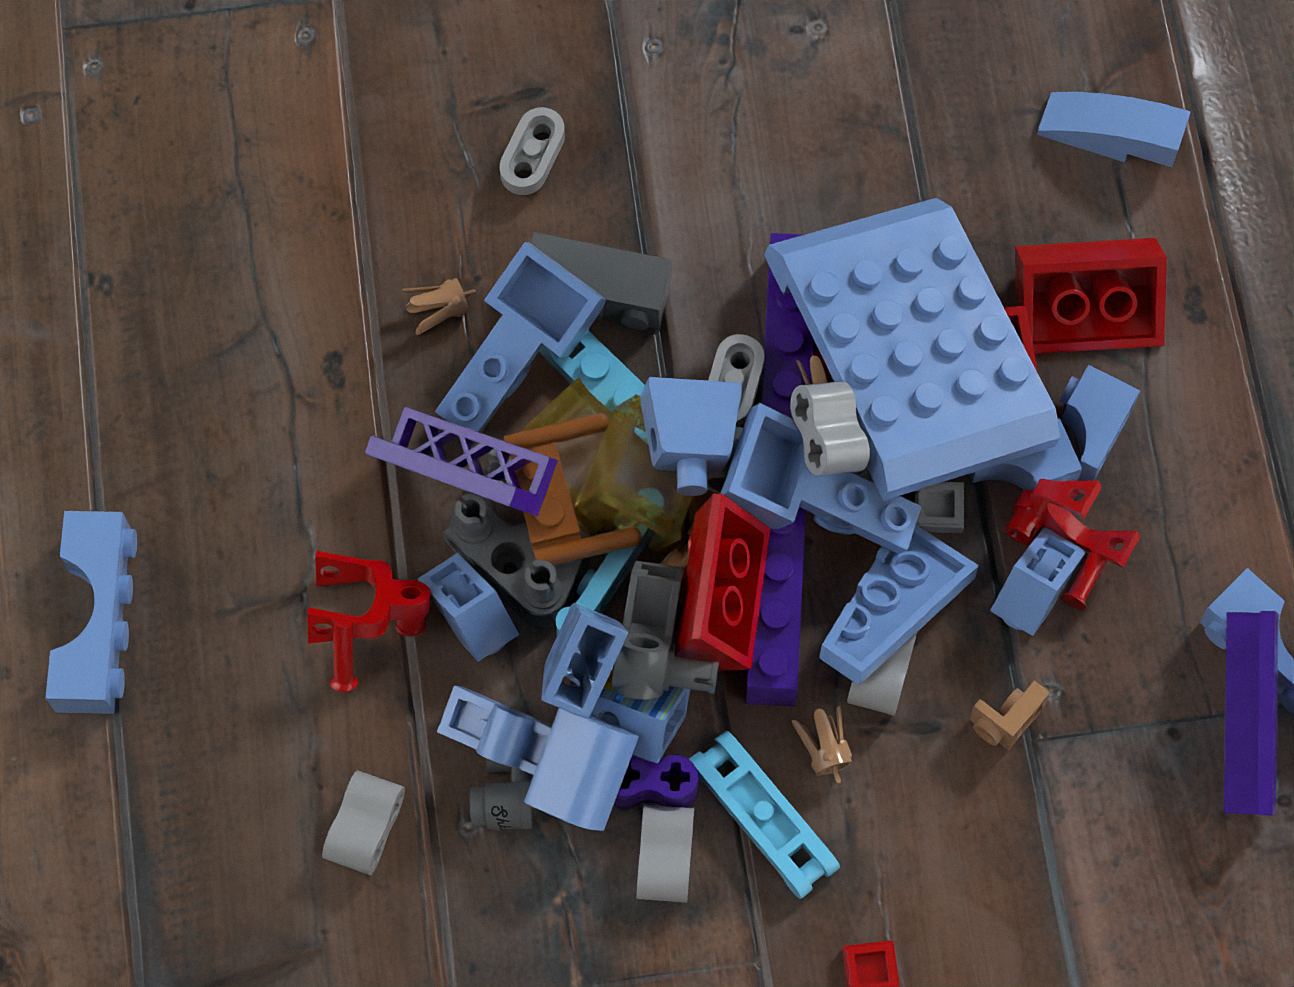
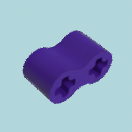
(652, 781)

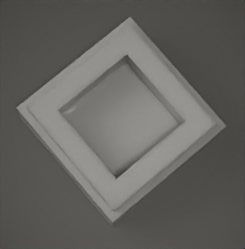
(941, 507)

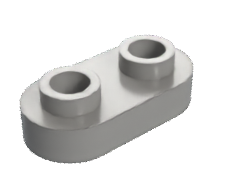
(531, 154)
(750, 350)

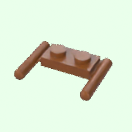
(555, 530)

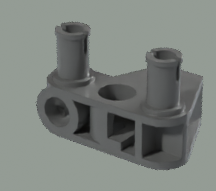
(492, 546)
(647, 657)

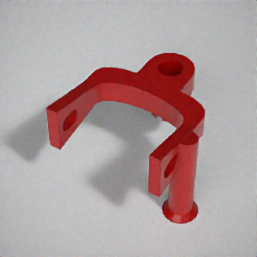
(1050, 507)
(394, 600)

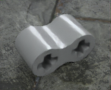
(829, 428)
(884, 685)
(363, 822)
(665, 853)

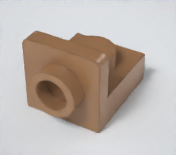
(1018, 712)

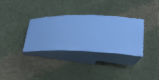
(1115, 125)

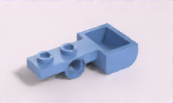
(539, 308)
(773, 481)
(573, 761)

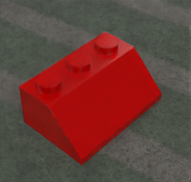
(1093, 294)
(722, 585)

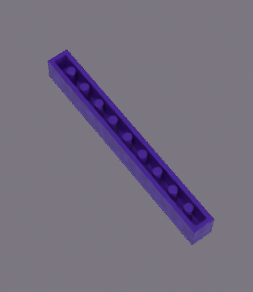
(777, 640)

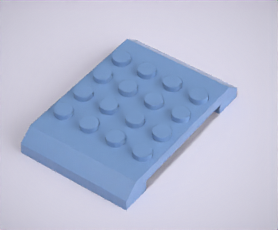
(920, 343)

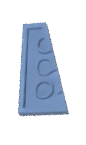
(895, 603)

